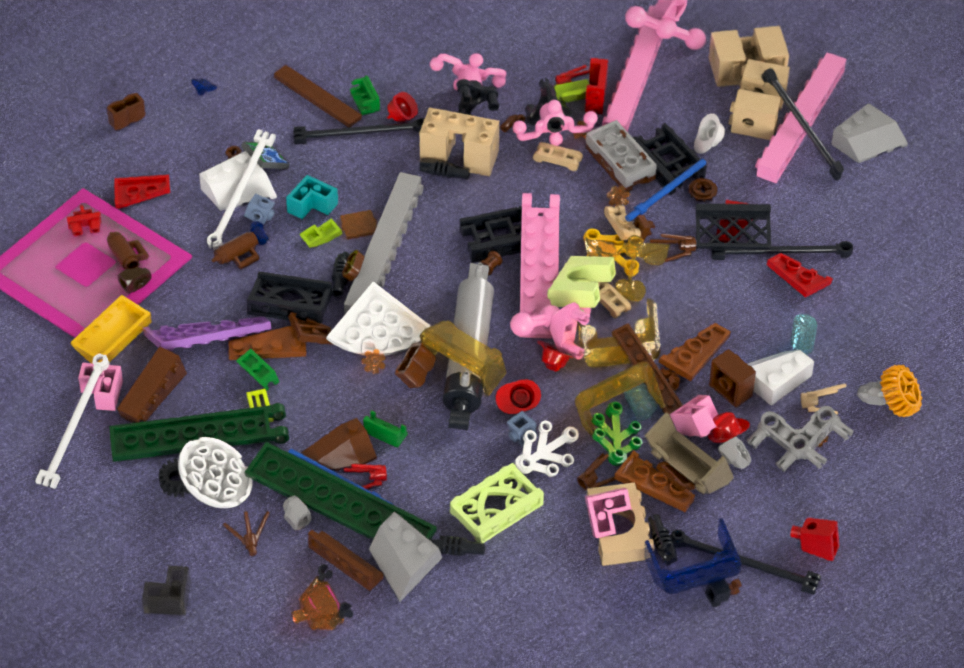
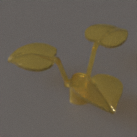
(651, 253)

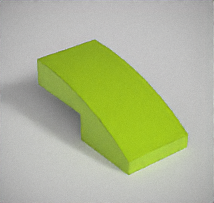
(317, 236)

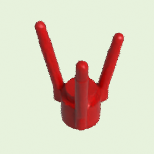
(566, 76)
(376, 472)

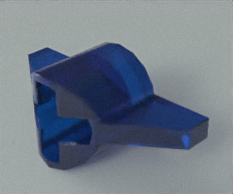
(202, 86)

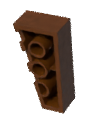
(152, 386)

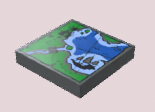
(269, 157)

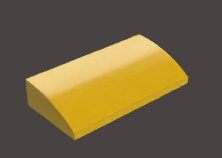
(112, 330)

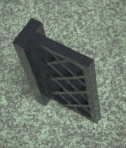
(746, 212)

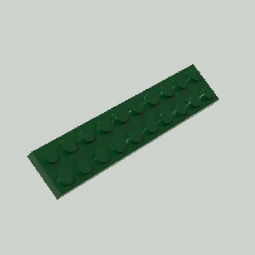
(327, 493)

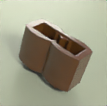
(126, 111)
(415, 365)

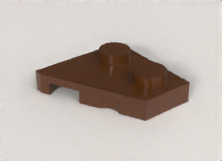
(310, 330)

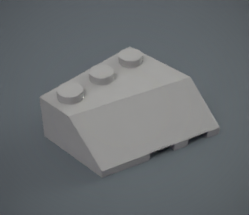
(867, 134)
(403, 554)

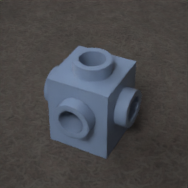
(260, 209)
(519, 426)

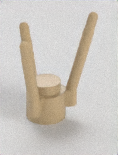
(810, 399)

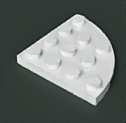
(377, 323)

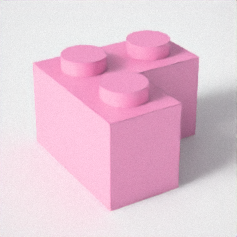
(107, 387)
(695, 417)
(601, 507)

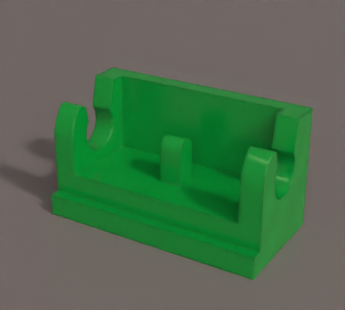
(365, 96)
(258, 368)
(384, 431)

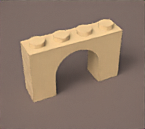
(630, 545)

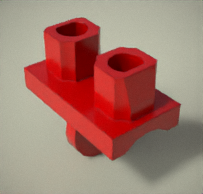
(82, 219)

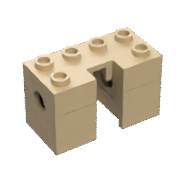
(730, 52)
(757, 102)
(478, 134)

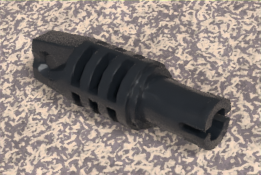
(442, 168)
(337, 278)
(662, 540)
(458, 546)

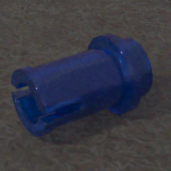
(258, 229)

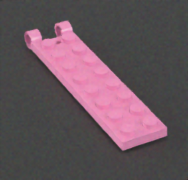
(538, 258)

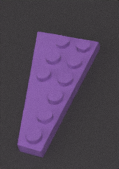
(204, 332)

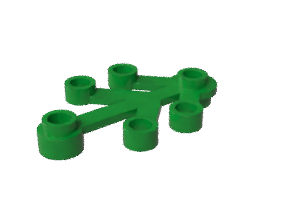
(616, 454)

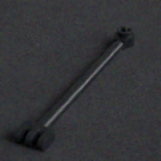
(300, 133)
(836, 168)
(844, 249)
(808, 583)

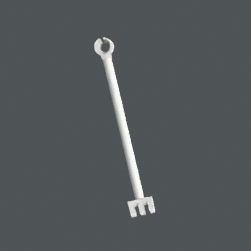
(262, 141)
(50, 474)

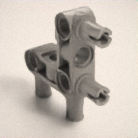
(810, 435)

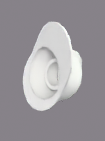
(709, 133)

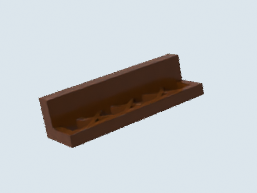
(344, 559)

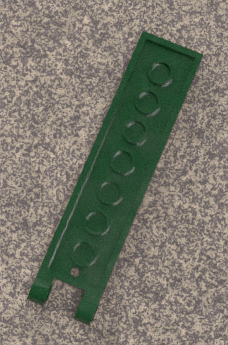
(172, 434)

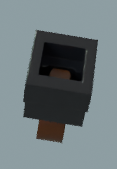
(720, 591)

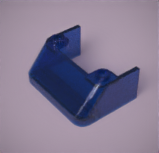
(722, 566)

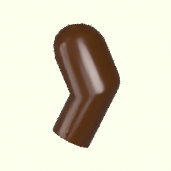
(508, 123)

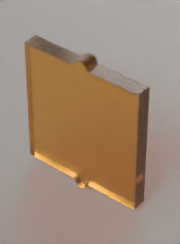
(358, 224)

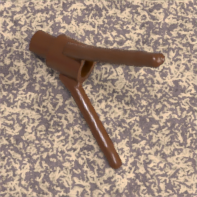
(250, 539)

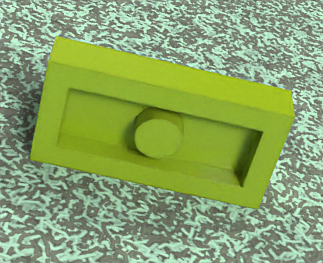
(572, 91)

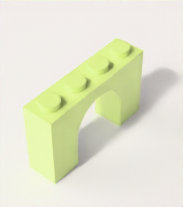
(580, 280)

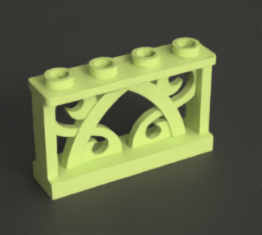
(496, 485)

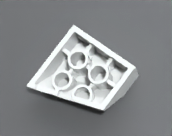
(222, 180)
(781, 374)

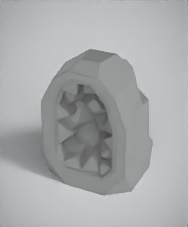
(871, 393)
(735, 453)
(296, 513)

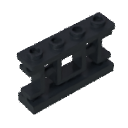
(677, 148)
(504, 244)

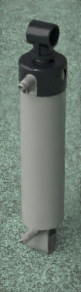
(472, 316)

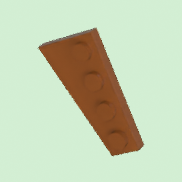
(269, 344)
(696, 352)
(653, 482)

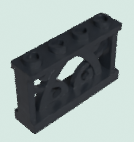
(273, 306)

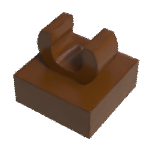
(644, 226)

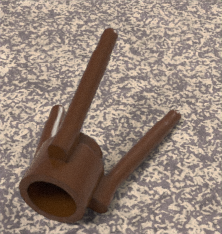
(686, 243)
(589, 477)

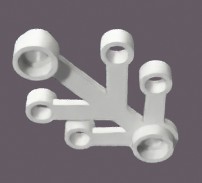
(544, 451)

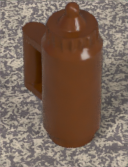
(237, 247)
(123, 250)

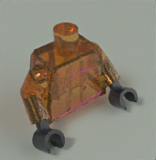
(320, 605)

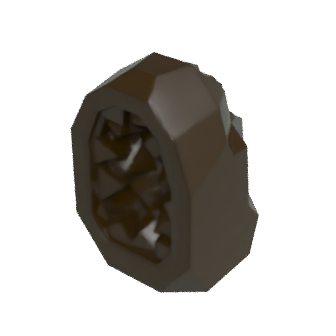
(134, 279)

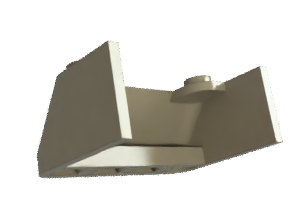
(688, 458)

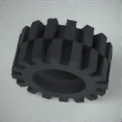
(168, 485)

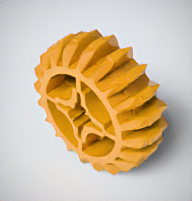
(901, 390)

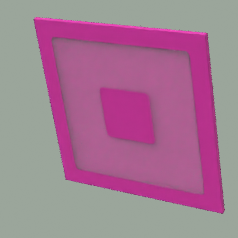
(76, 277)

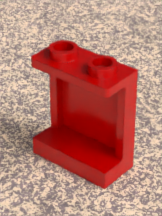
(597, 85)

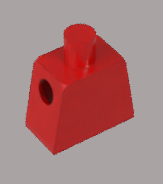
(818, 537)

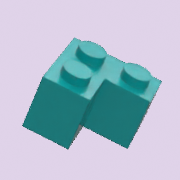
(311, 194)

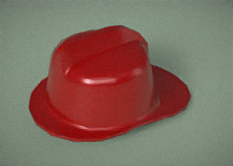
(402, 107)
(553, 357)
(518, 396)
(727, 427)

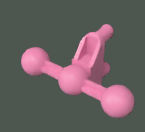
(666, 13)
(559, 321)

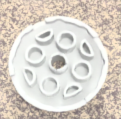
(214, 473)

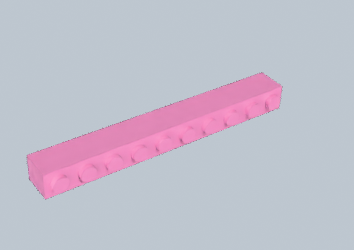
(634, 76)
(809, 103)

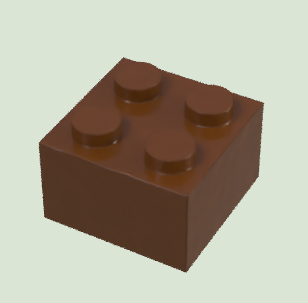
(732, 378)

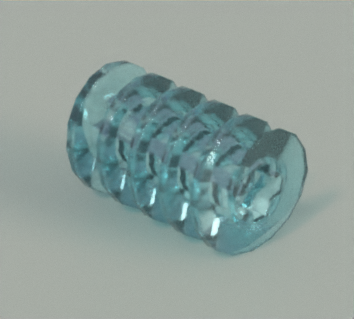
(804, 333)
(640, 401)

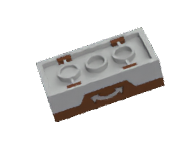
(620, 155)

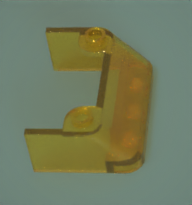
(466, 351)
(607, 352)
(613, 386)

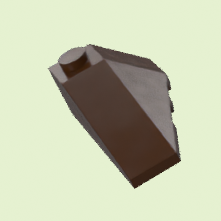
(343, 447)

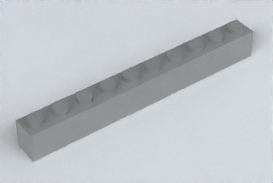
(387, 236)

